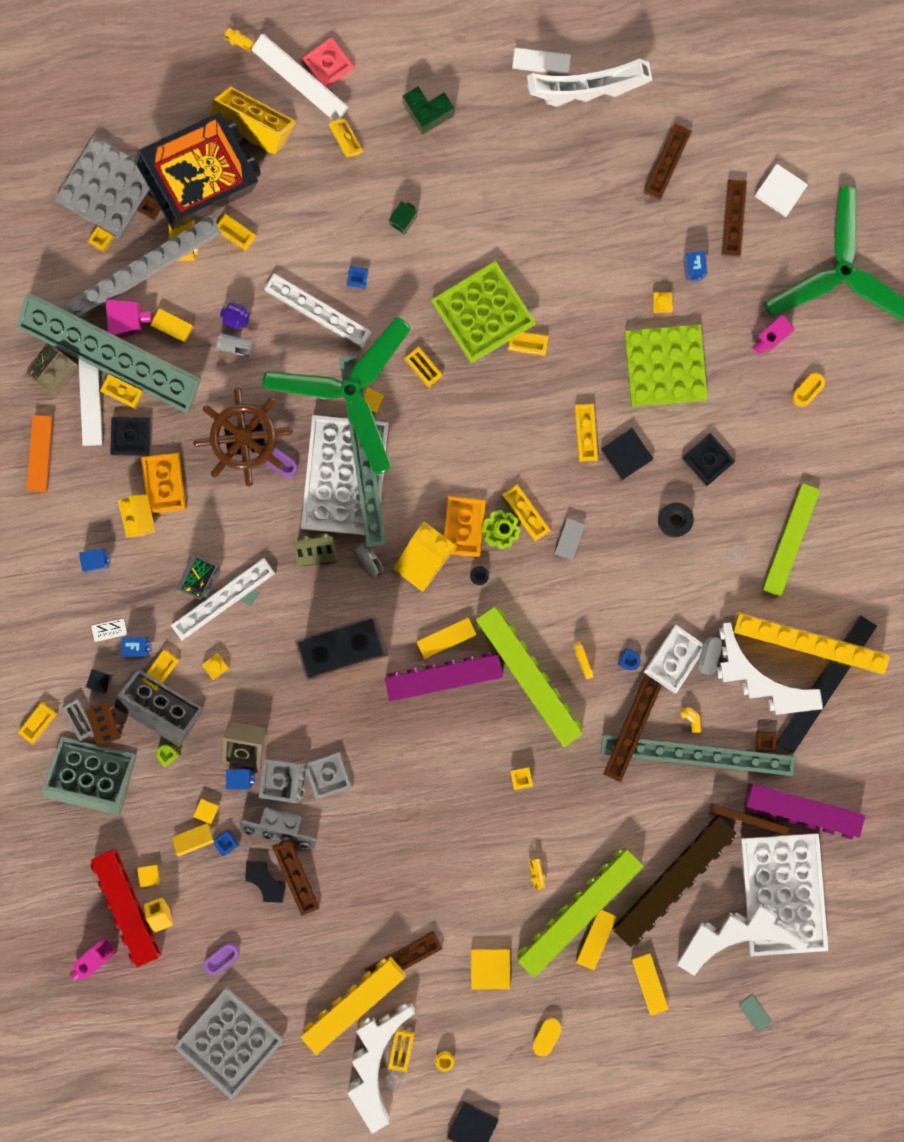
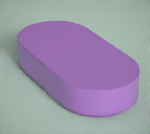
(290, 466)
(221, 959)

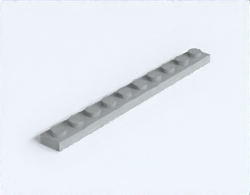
(143, 268)

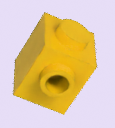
(158, 914)

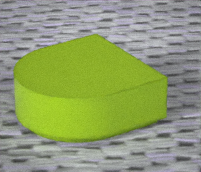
(166, 754)

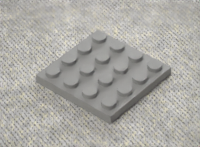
(104, 188)
(229, 1043)

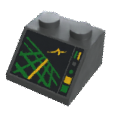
(198, 577)

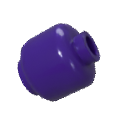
(235, 316)

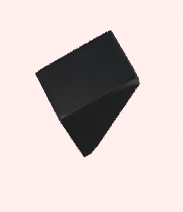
(99, 681)

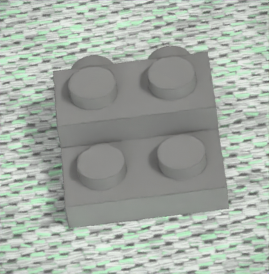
(282, 781)

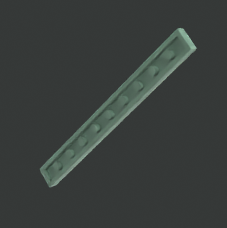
(365, 476)
(706, 756)

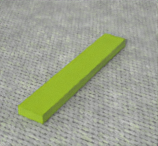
(791, 540)

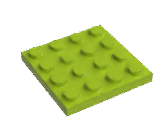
(483, 312)
(665, 365)

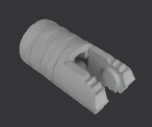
(234, 345)
(369, 560)

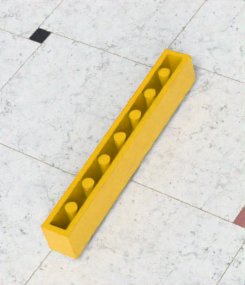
(810, 643)

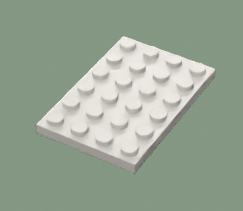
(331, 478)
(788, 877)

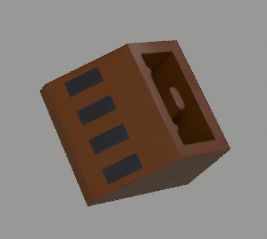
(103, 723)

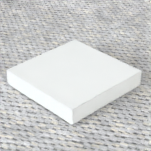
(781, 190)

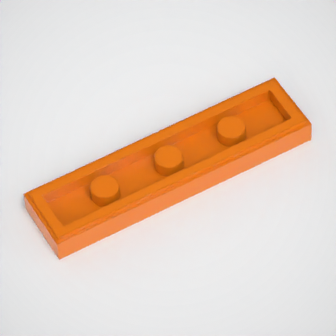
(39, 453)

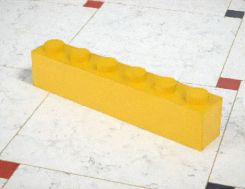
(352, 1005)

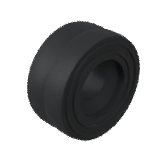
(685, 514)

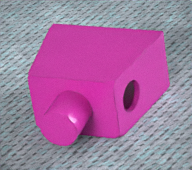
(125, 318)
(779, 330)
(92, 960)

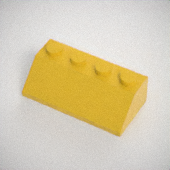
(254, 119)

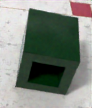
(403, 217)

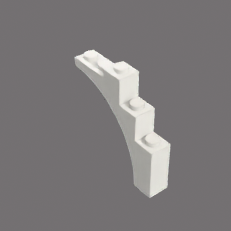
(612, 82)
(756, 685)
(760, 926)
(366, 1092)

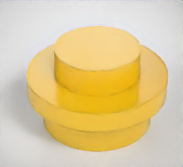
(444, 1061)

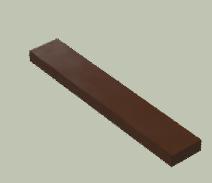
(632, 729)

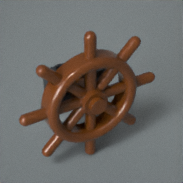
(243, 437)

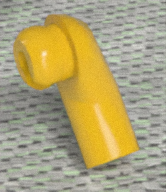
(693, 717)

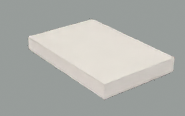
(674, 659)

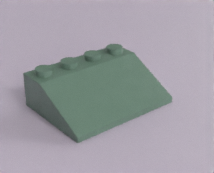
(89, 776)

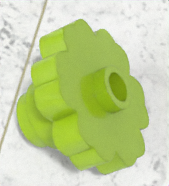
(493, 536)

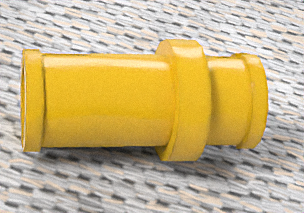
(239, 39)
(536, 874)

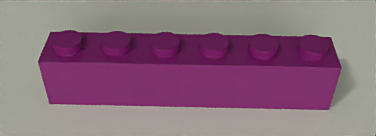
(444, 677)
(804, 810)

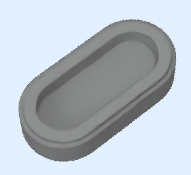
(710, 655)

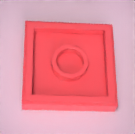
(327, 63)

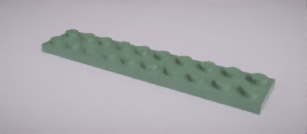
(108, 353)

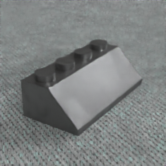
(160, 710)

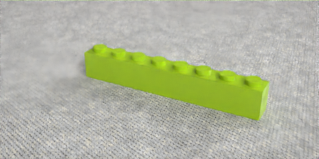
(529, 677)
(579, 912)

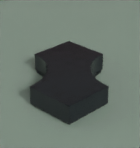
(258, 874)

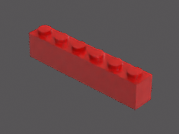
(125, 907)

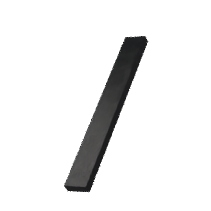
(827, 684)

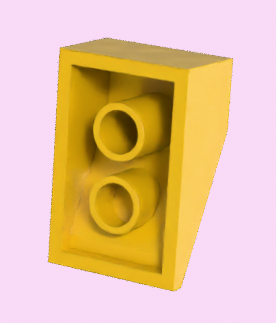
(424, 556)

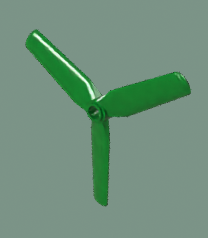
(824, 281)
(363, 374)

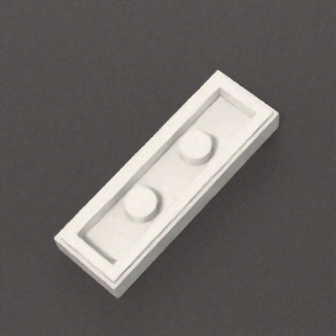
(541, 61)

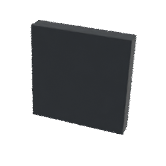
(130, 436)
(627, 454)
(708, 459)
(472, 1125)

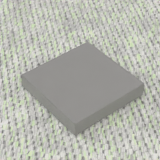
(328, 775)

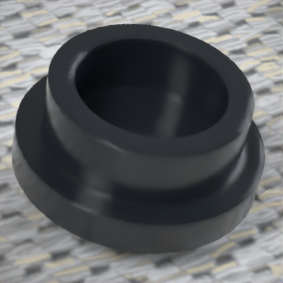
(479, 575)

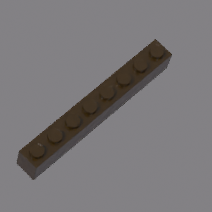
(674, 881)

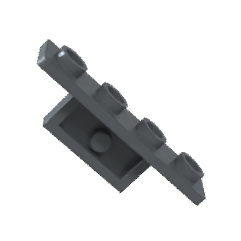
(279, 826)

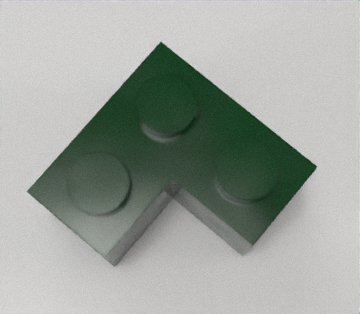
(427, 114)

